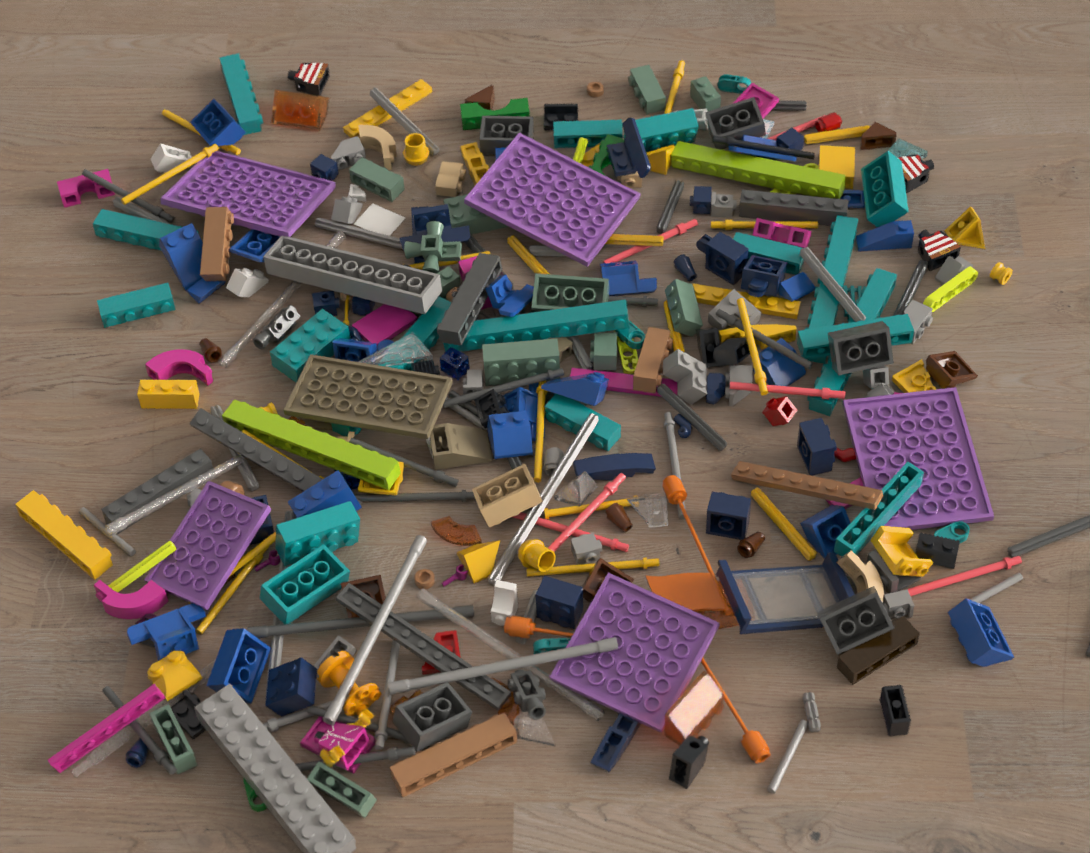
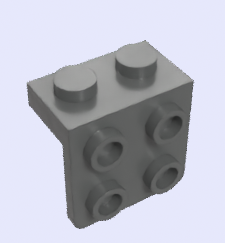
(890, 582)

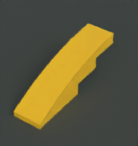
(474, 161)
(772, 331)

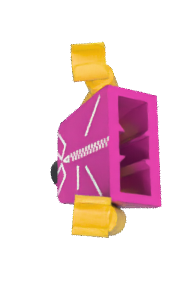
(344, 742)

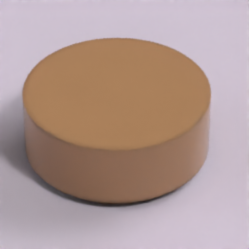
(595, 89)
(424, 579)

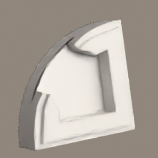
(356, 192)

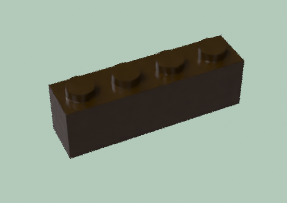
(877, 652)

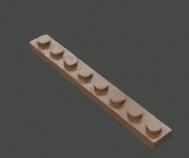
(807, 485)

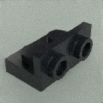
(559, 112)
(490, 404)
(186, 715)

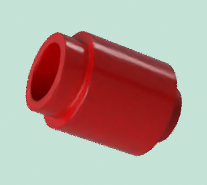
(828, 122)

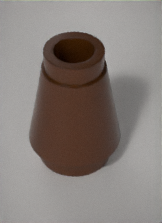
(210, 350)
(618, 516)
(750, 545)

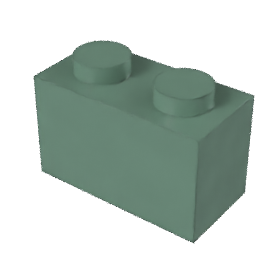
(704, 94)
(604, 352)

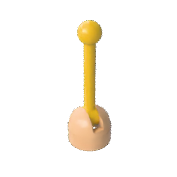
(347, 298)

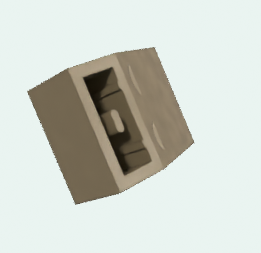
(458, 446)

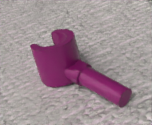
(273, 560)
(458, 575)

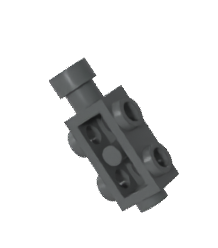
(277, 327)
(527, 693)

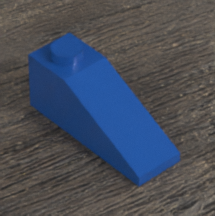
(886, 237)

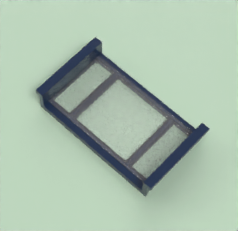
(784, 595)

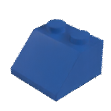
(352, 349)
(779, 368)
(510, 434)
(825, 527)

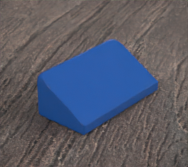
(854, 197)
(796, 287)
(203, 289)

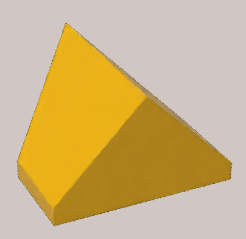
(660, 159)
(967, 230)
(479, 559)

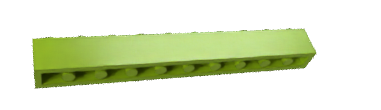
(757, 170)
(313, 444)

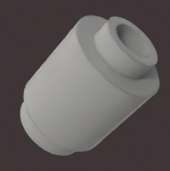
(880, 390)
(552, 459)

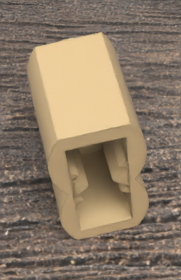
(449, 179)

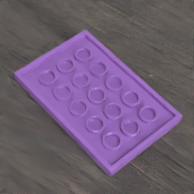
(209, 544)

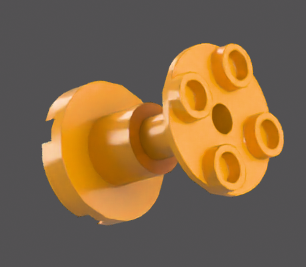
(333, 672)

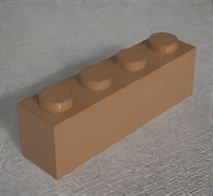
(216, 244)
(650, 362)

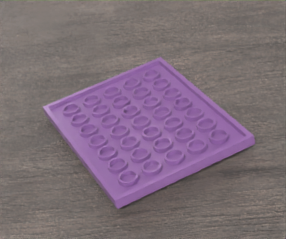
(255, 193)
(552, 199)
(933, 436)

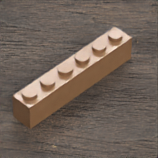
(453, 754)

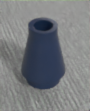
(685, 267)
(137, 754)

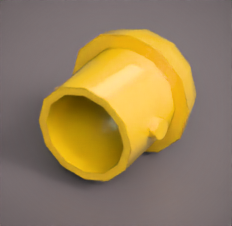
(415, 149)
(535, 555)

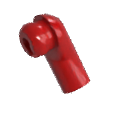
(845, 455)

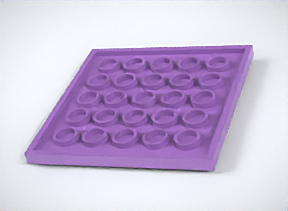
(654, 657)

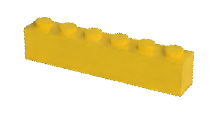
(64, 534)

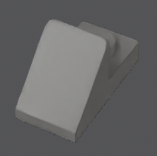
(951, 268)

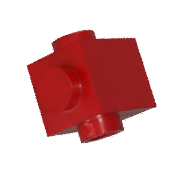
(779, 411)

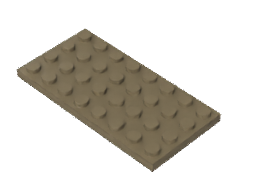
(368, 396)

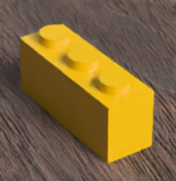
(168, 394)

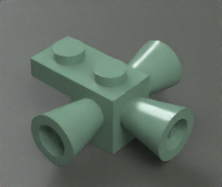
(433, 248)

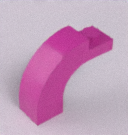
(178, 362)
(133, 605)

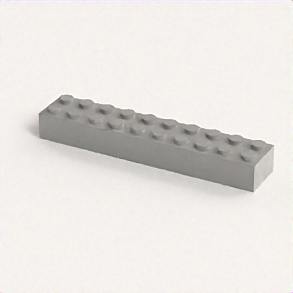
(353, 274)
(273, 774)

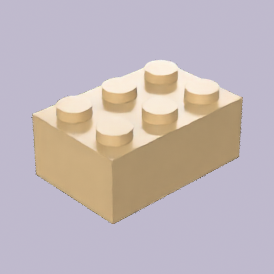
(507, 495)

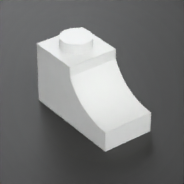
(168, 157)
(504, 602)

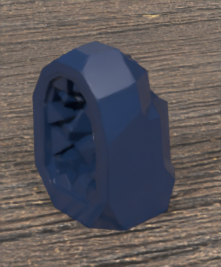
(715, 387)

